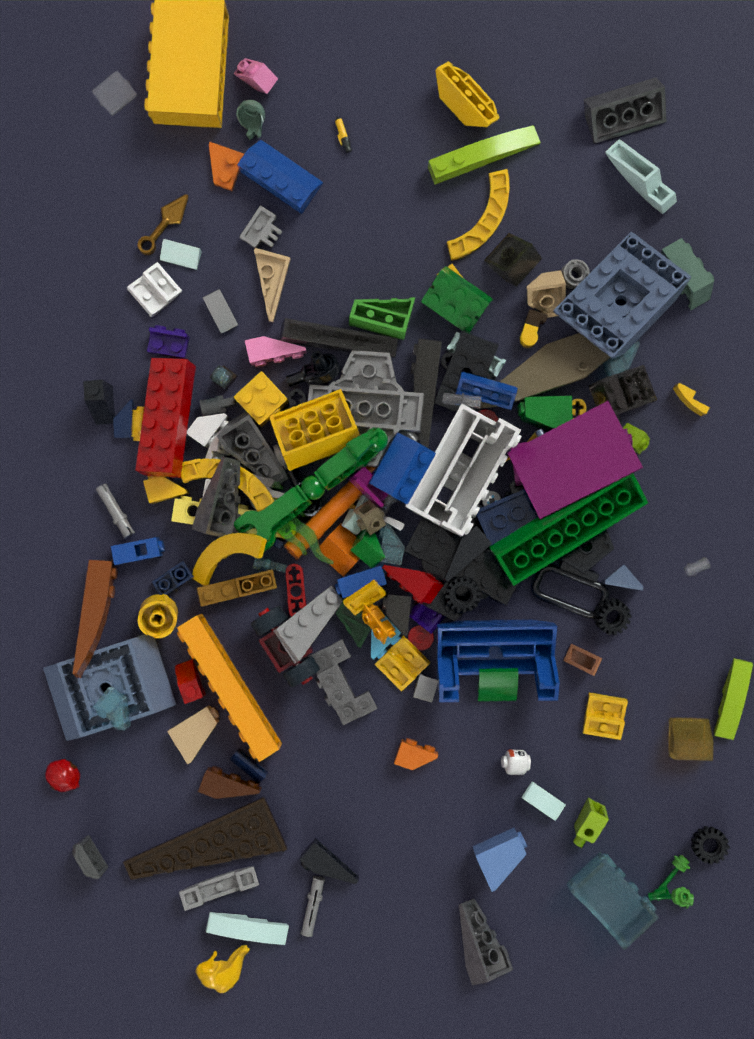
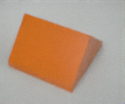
(338, 549)

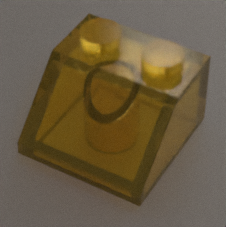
(690, 739)

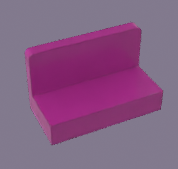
(360, 480)

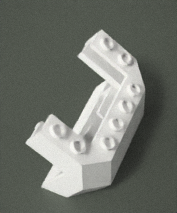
(461, 473)

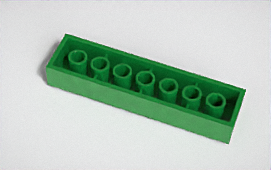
(559, 533)

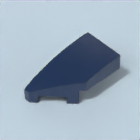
(123, 421)

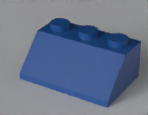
(402, 468)

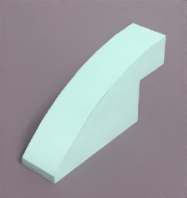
(641, 176)

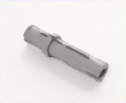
(118, 517)
(308, 927)

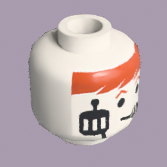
(516, 762)

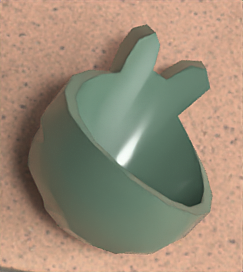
(251, 116)

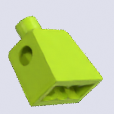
(590, 822)

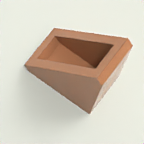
(582, 659)

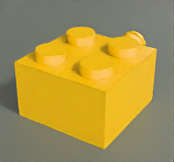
(261, 398)

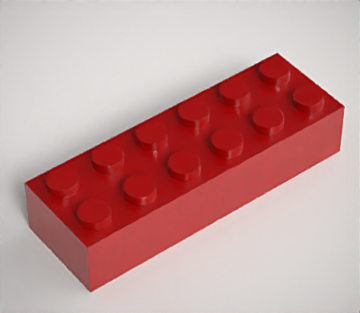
(165, 417)

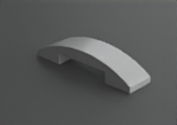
(218, 886)

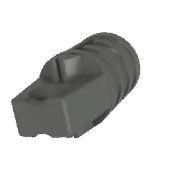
(216, 405)

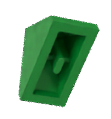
(368, 549)

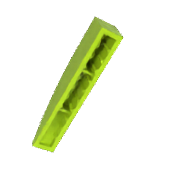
(481, 153)

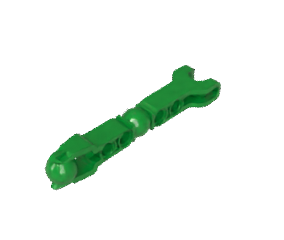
(351, 458)

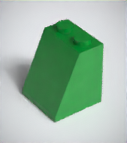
(546, 411)

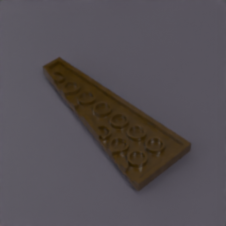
(230, 837)

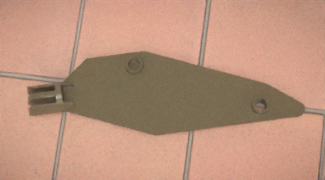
(555, 366)

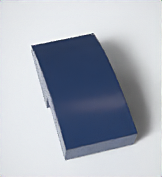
(172, 579)

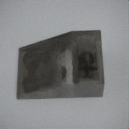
(624, 390)

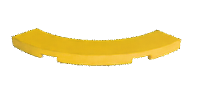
(488, 222)
(249, 483)
(224, 547)

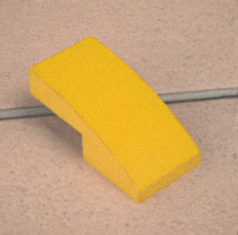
(686, 396)

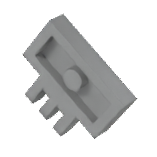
(260, 228)

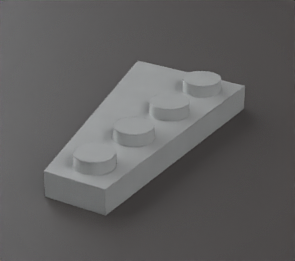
(306, 624)

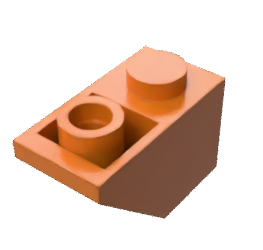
(414, 756)

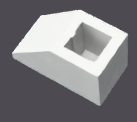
(206, 428)

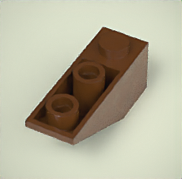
(222, 785)

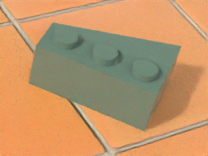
(701, 282)

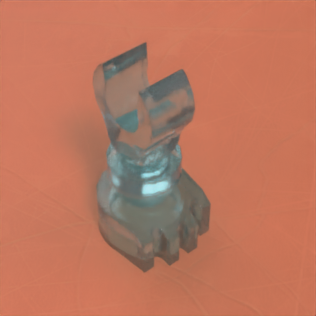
(267, 564)

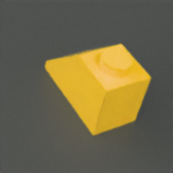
(162, 489)

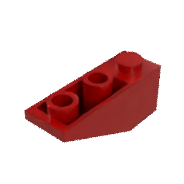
(419, 583)

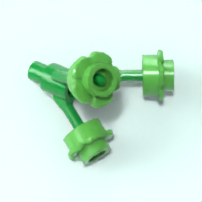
(679, 896)

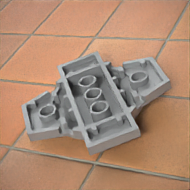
(375, 396)

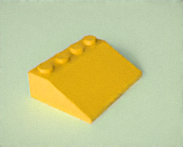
(314, 429)

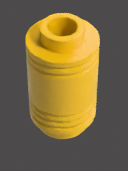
(137, 418)

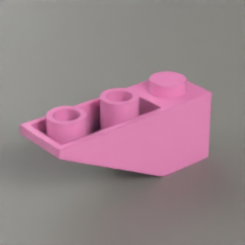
(267, 349)

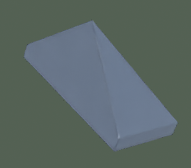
(623, 578)

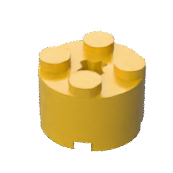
(157, 626)

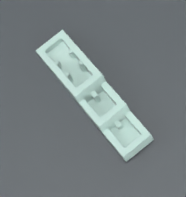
(247, 928)

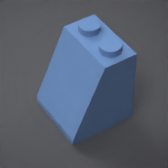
(500, 856)

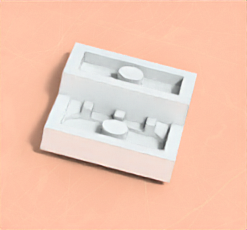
(154, 289)

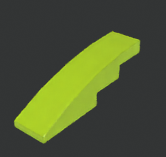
(733, 698)

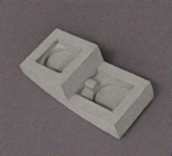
(220, 311)

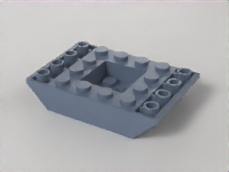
(628, 273)
(128, 666)

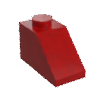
(189, 681)

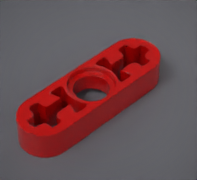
(290, 577)

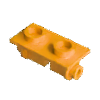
(381, 630)

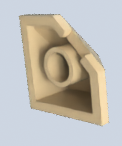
(547, 292)

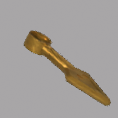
(171, 214)

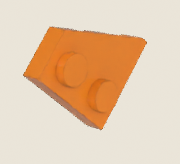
(224, 165)

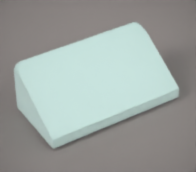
(180, 254)

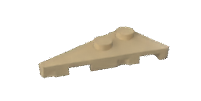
(272, 274)

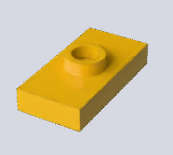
(365, 596)

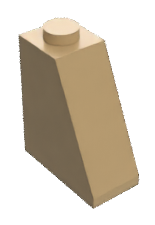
(194, 731)

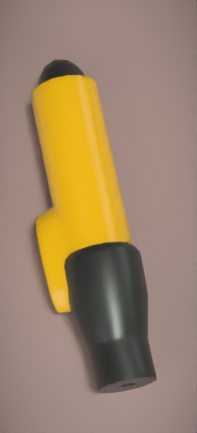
(342, 136)

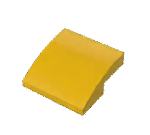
(402, 663)
(605, 716)

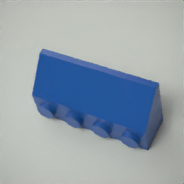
(279, 175)

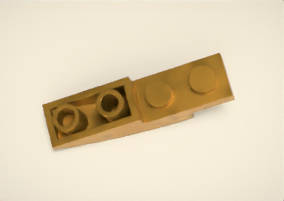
(236, 588)

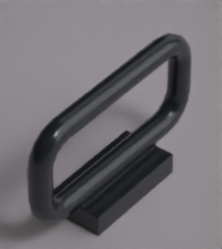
(589, 578)

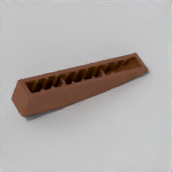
(94, 612)

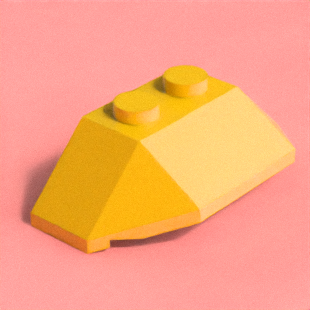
(465, 97)

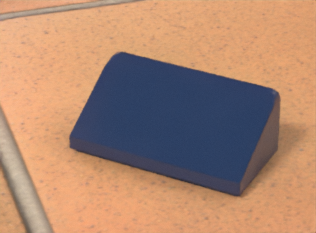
(249, 766)

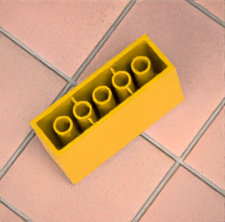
(187, 62)

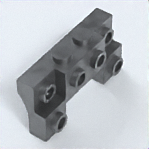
(336, 685)

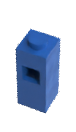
(137, 550)
(354, 582)

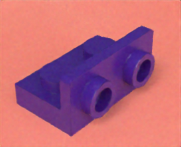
(168, 342)

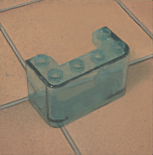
(613, 899)

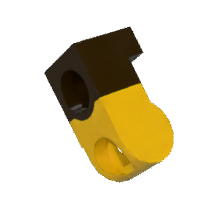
(529, 332)

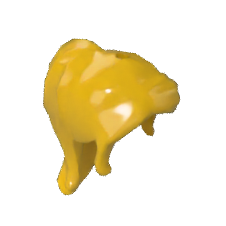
(222, 974)

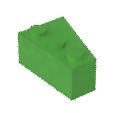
(382, 316)

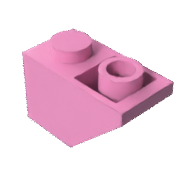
(256, 75)

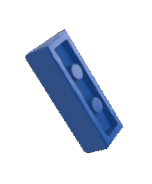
(490, 390)

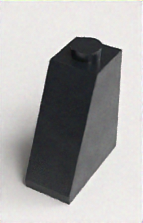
(100, 401)

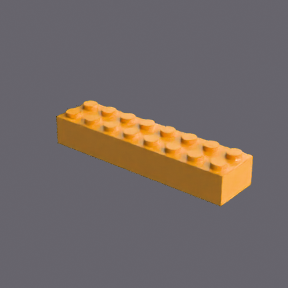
(230, 687)

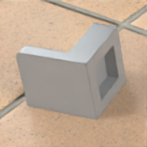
(425, 688)

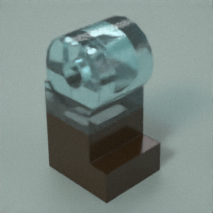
(223, 377)

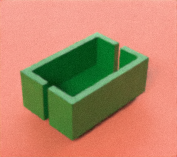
(456, 299)

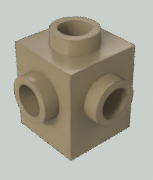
(369, 517)

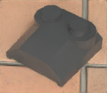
(89, 858)

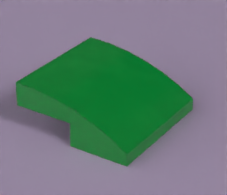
(498, 684)

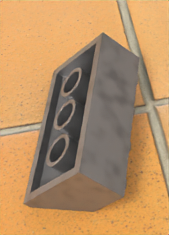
(625, 110)

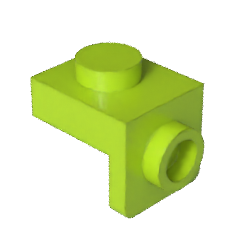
(639, 438)

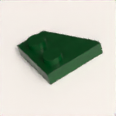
(354, 624)

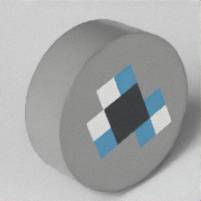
(491, 497)

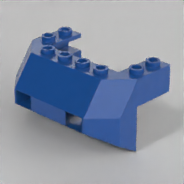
(491, 644)

